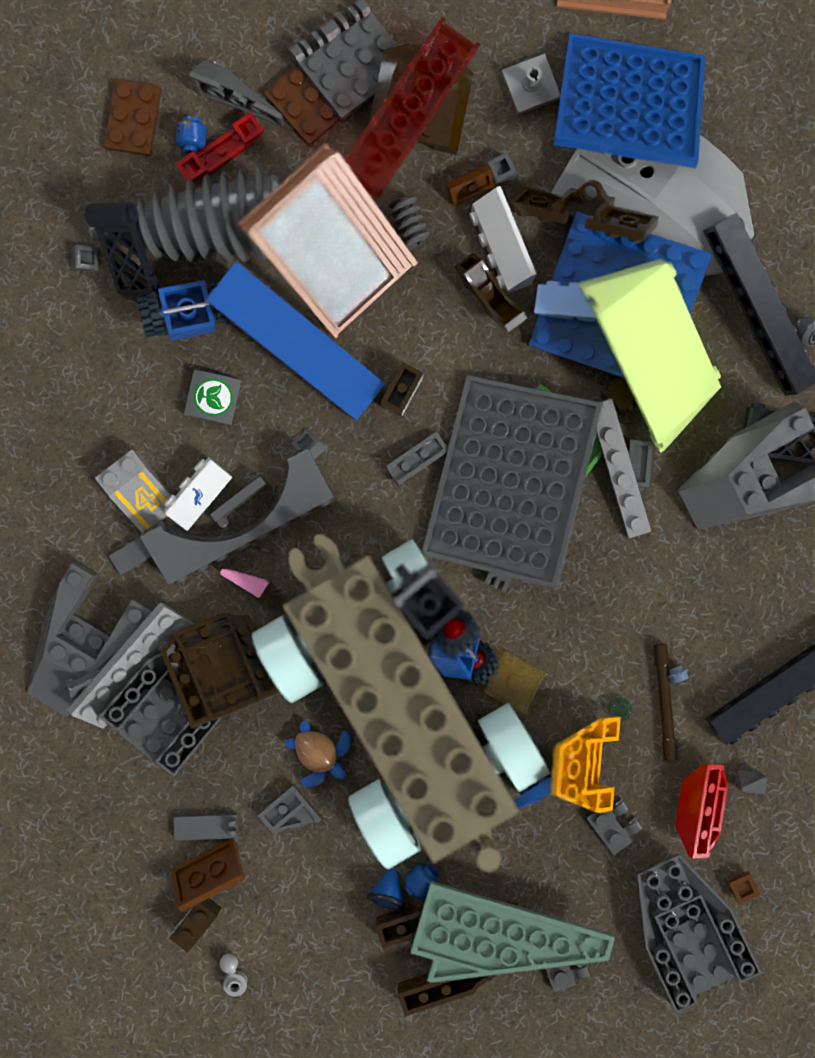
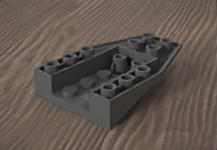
(153, 719)
(690, 933)

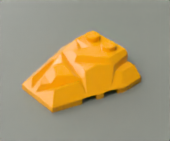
(579, 764)

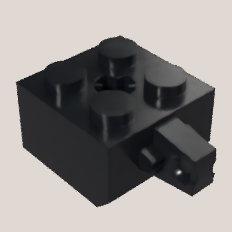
(423, 585)

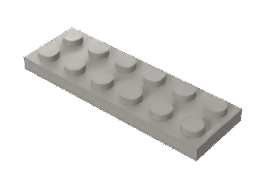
(140, 647)

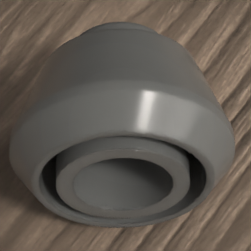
(806, 330)

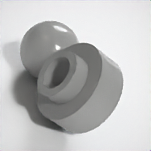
(229, 964)

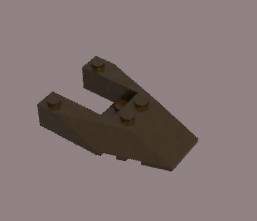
(418, 993)

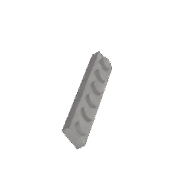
(621, 472)

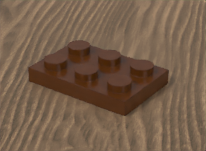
(301, 105)
(133, 117)
(207, 874)

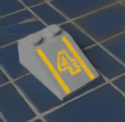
(135, 490)

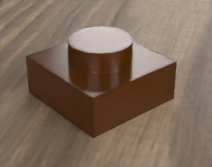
(743, 887)

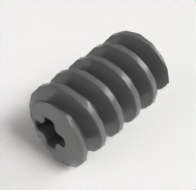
(409, 222)

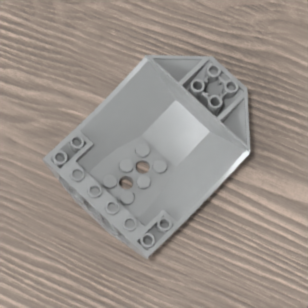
(681, 196)

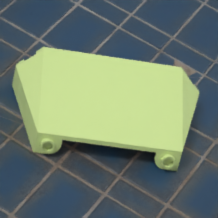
(654, 345)

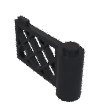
(122, 218)
(757, 412)

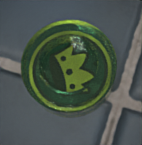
(620, 707)

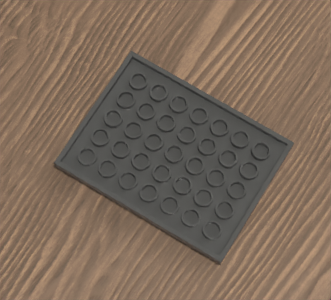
(512, 480)

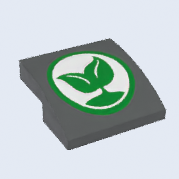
(212, 397)

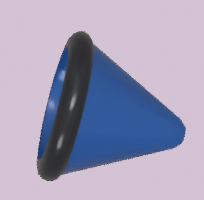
(388, 891)

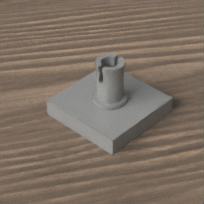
(531, 84)

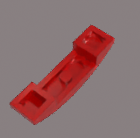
(222, 150)

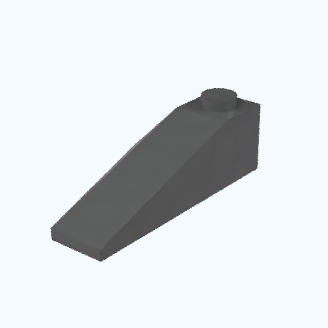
(220, 85)

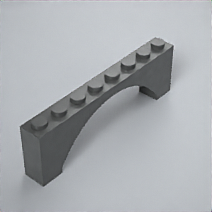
(184, 553)

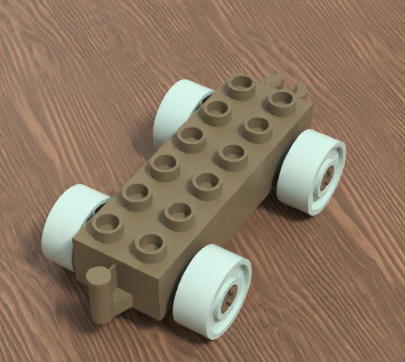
(400, 708)

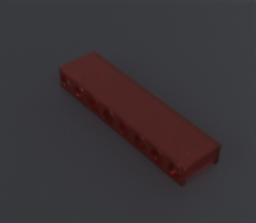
(410, 108)

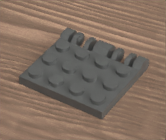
(348, 63)

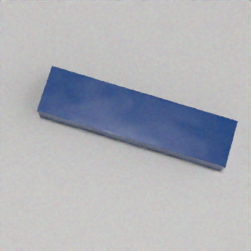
(295, 341)

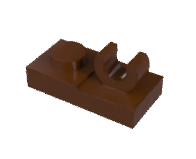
(471, 184)

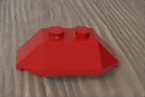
(702, 809)

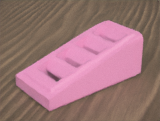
(252, 584)

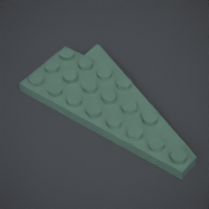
(487, 937)

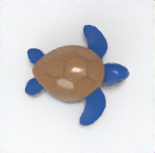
(319, 754)

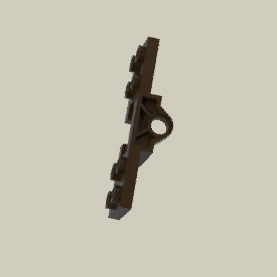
(603, 214)

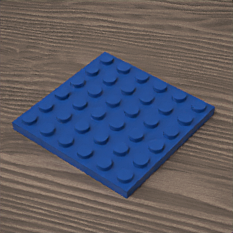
(631, 100)
(593, 255)

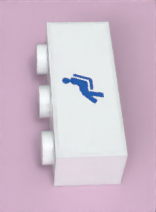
(196, 493)

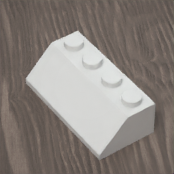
(502, 241)

